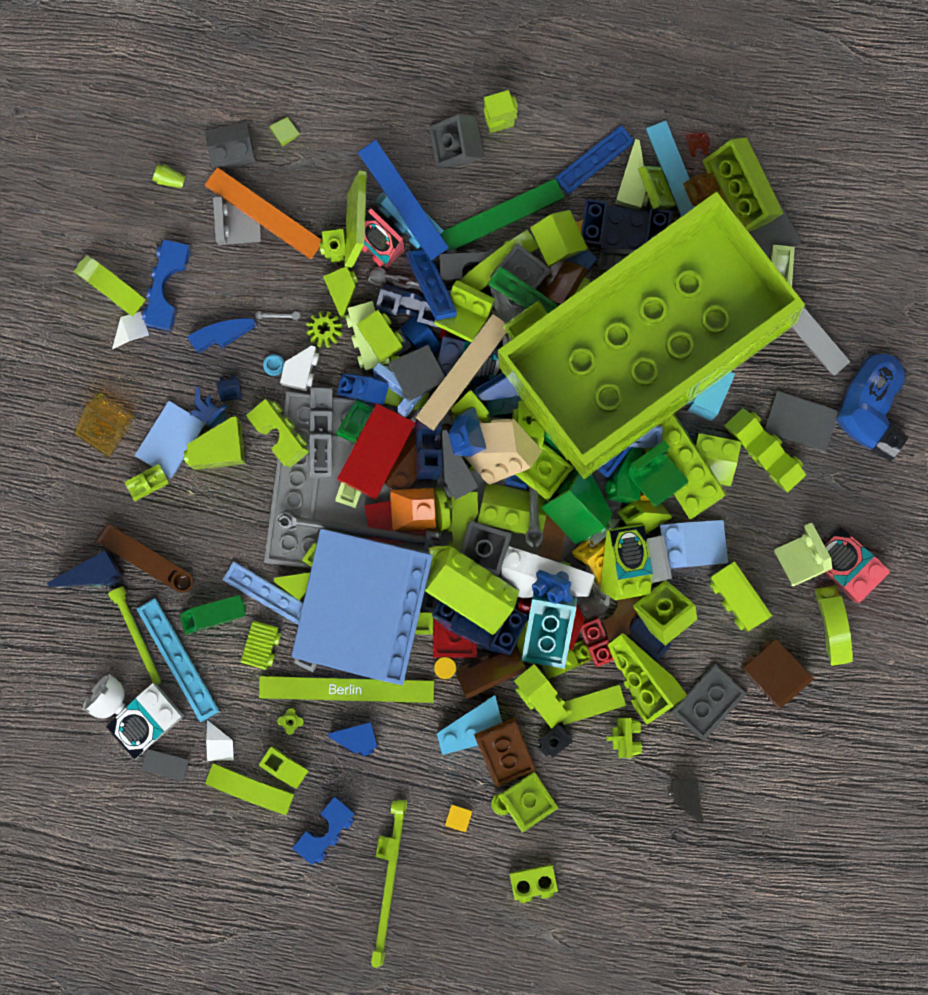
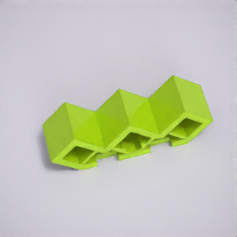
(765, 449)

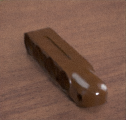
(145, 559)

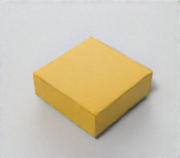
(458, 818)

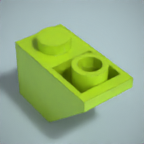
(644, 513)
(575, 658)
(283, 767)

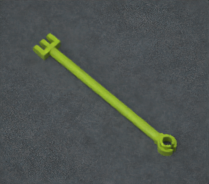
(399, 809)

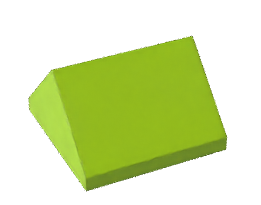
(558, 237)

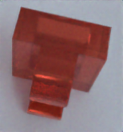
(697, 140)

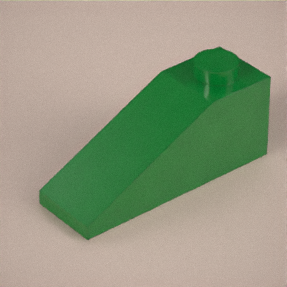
(619, 485)

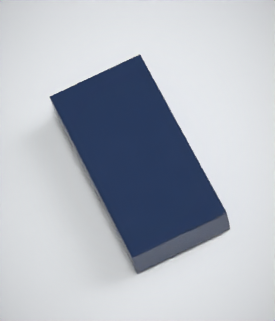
(641, 635)

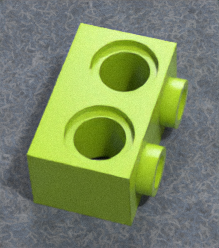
(532, 876)

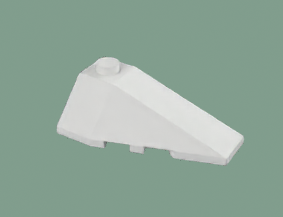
(521, 567)

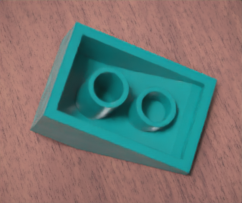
(548, 631)

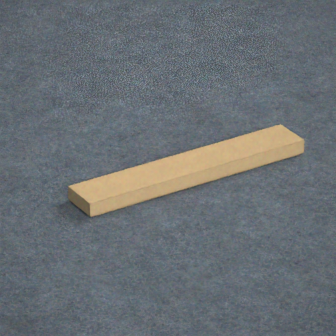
(462, 373)

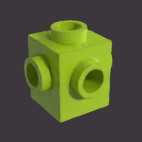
(331, 238)

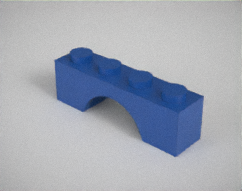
(172, 259)

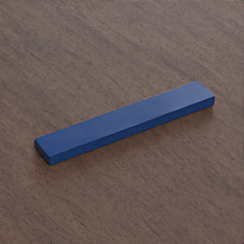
(402, 199)

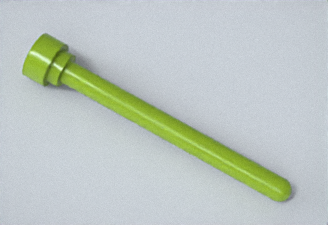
(119, 597)

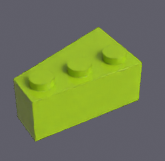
(541, 695)

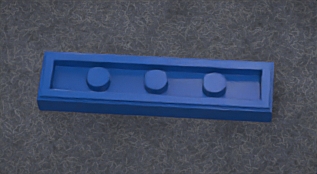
(594, 160)
(431, 285)

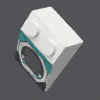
(144, 720)

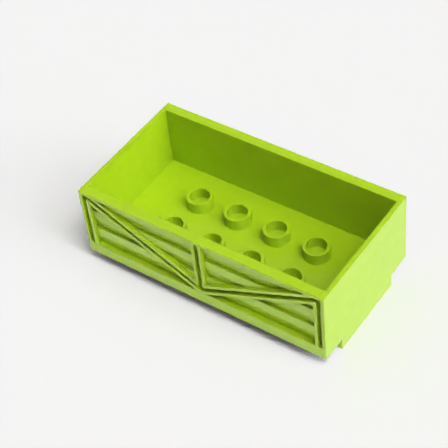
(650, 335)

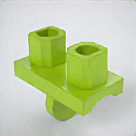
(146, 482)
(622, 737)

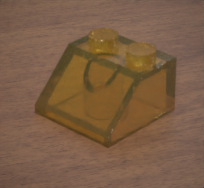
(103, 424)

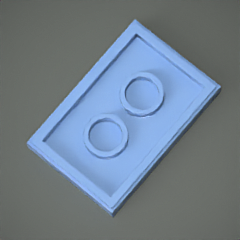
(169, 439)

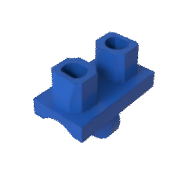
(555, 586)

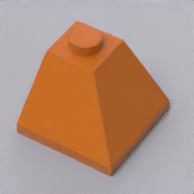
(413, 509)

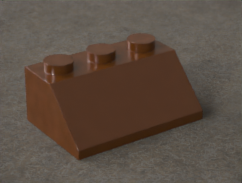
(489, 672)

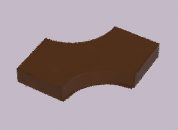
(621, 618)

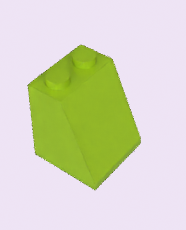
(217, 447)

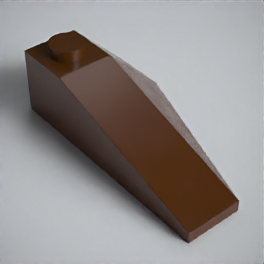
(404, 471)

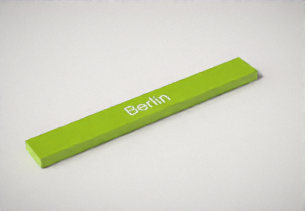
(345, 689)

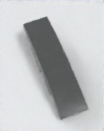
(321, 431)

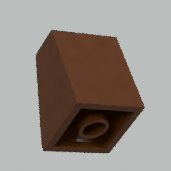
(776, 673)

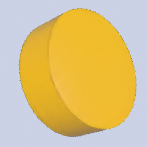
(445, 668)

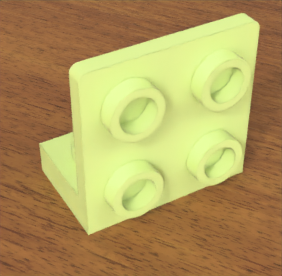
(804, 557)

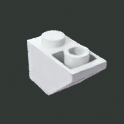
(298, 369)

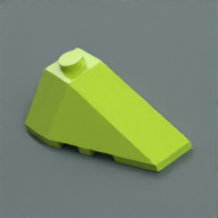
(649, 683)

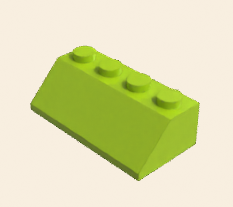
(743, 184)
(471, 590)

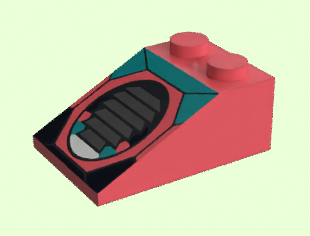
(381, 240)
(853, 566)

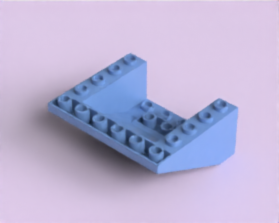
(361, 606)

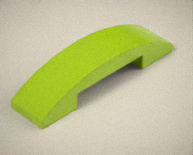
(480, 275)
(249, 789)

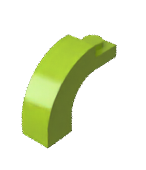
(109, 285)
(835, 625)

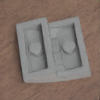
(659, 559)

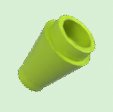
(167, 176)

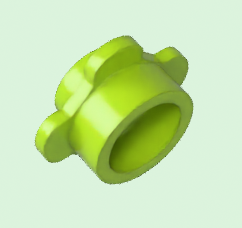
(283, 721)

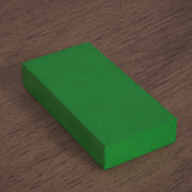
(355, 421)

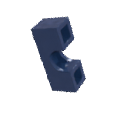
(398, 300)
(427, 451)

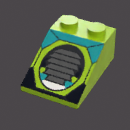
(626, 563)

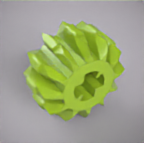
(320, 323)

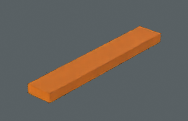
(263, 213)

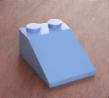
(695, 543)

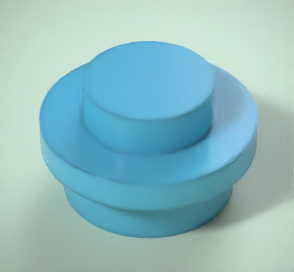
(273, 364)

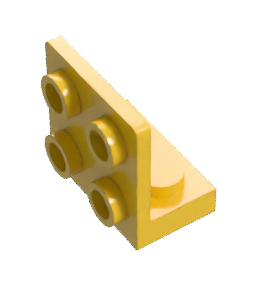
(592, 556)

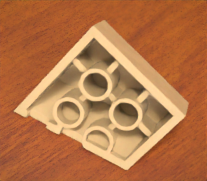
(507, 451)

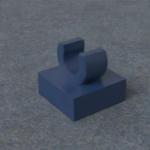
(229, 389)

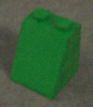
(578, 508)

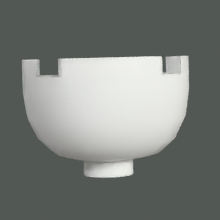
(106, 698)

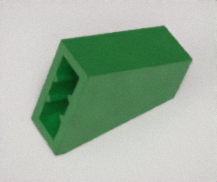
(212, 614)

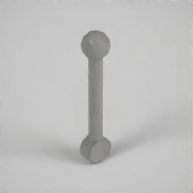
(295, 315)

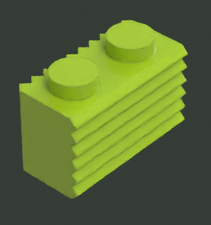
(260, 645)

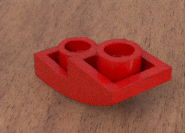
(596, 641)

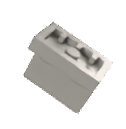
(233, 225)

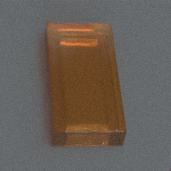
(552, 540)

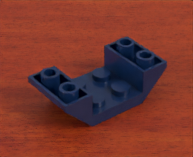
(621, 227)
(502, 641)

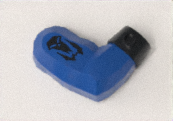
(867, 403)

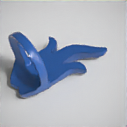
(208, 413)

